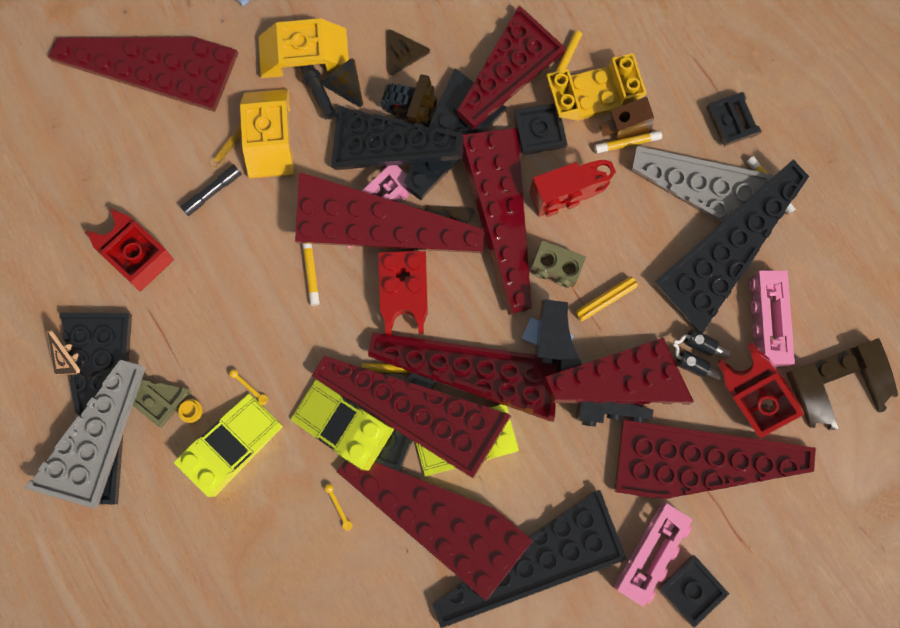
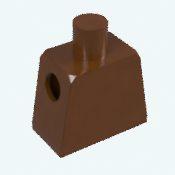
(629, 120)

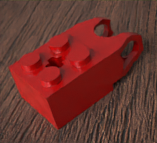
(568, 186)
(131, 251)
(405, 296)
(761, 383)

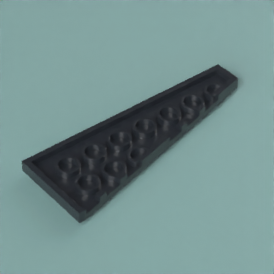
(712, 267)
(100, 343)
(561, 551)

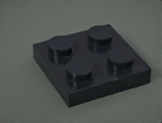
(540, 129)
(693, 591)

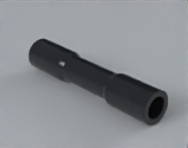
(199, 199)

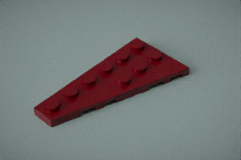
(515, 60)
(628, 377)

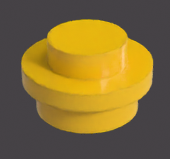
(190, 411)

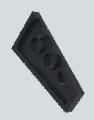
(398, 445)

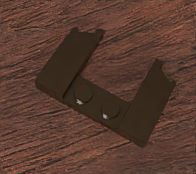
(810, 380)

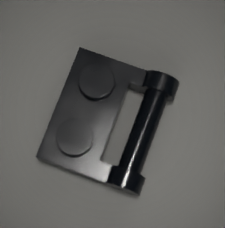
(728, 122)

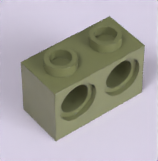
(559, 257)

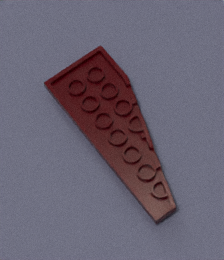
(168, 66)
(458, 531)

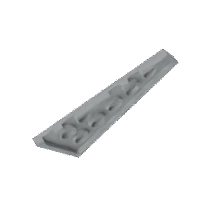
(701, 183)
(89, 446)

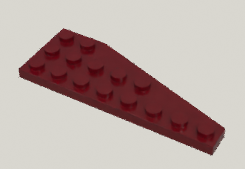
(684, 462)

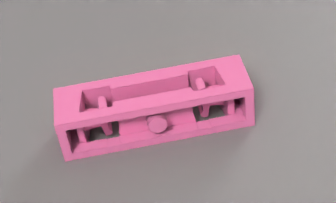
(392, 181)
(764, 287)
(668, 550)

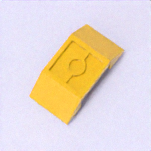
(302, 44)
(596, 90)
(266, 133)

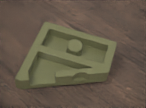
(159, 400)

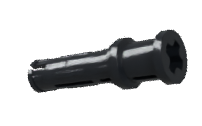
(312, 77)

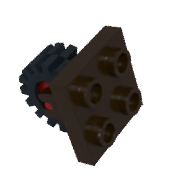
(411, 102)

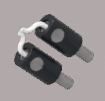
(694, 363)

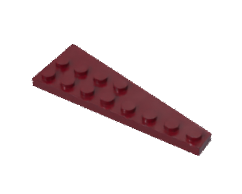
(496, 183)
(351, 217)
(441, 423)

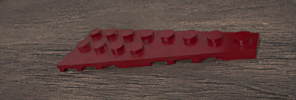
(490, 373)

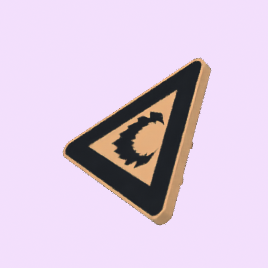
(61, 360)

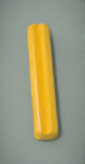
(606, 298)

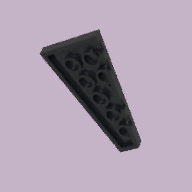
(380, 140)
(424, 176)

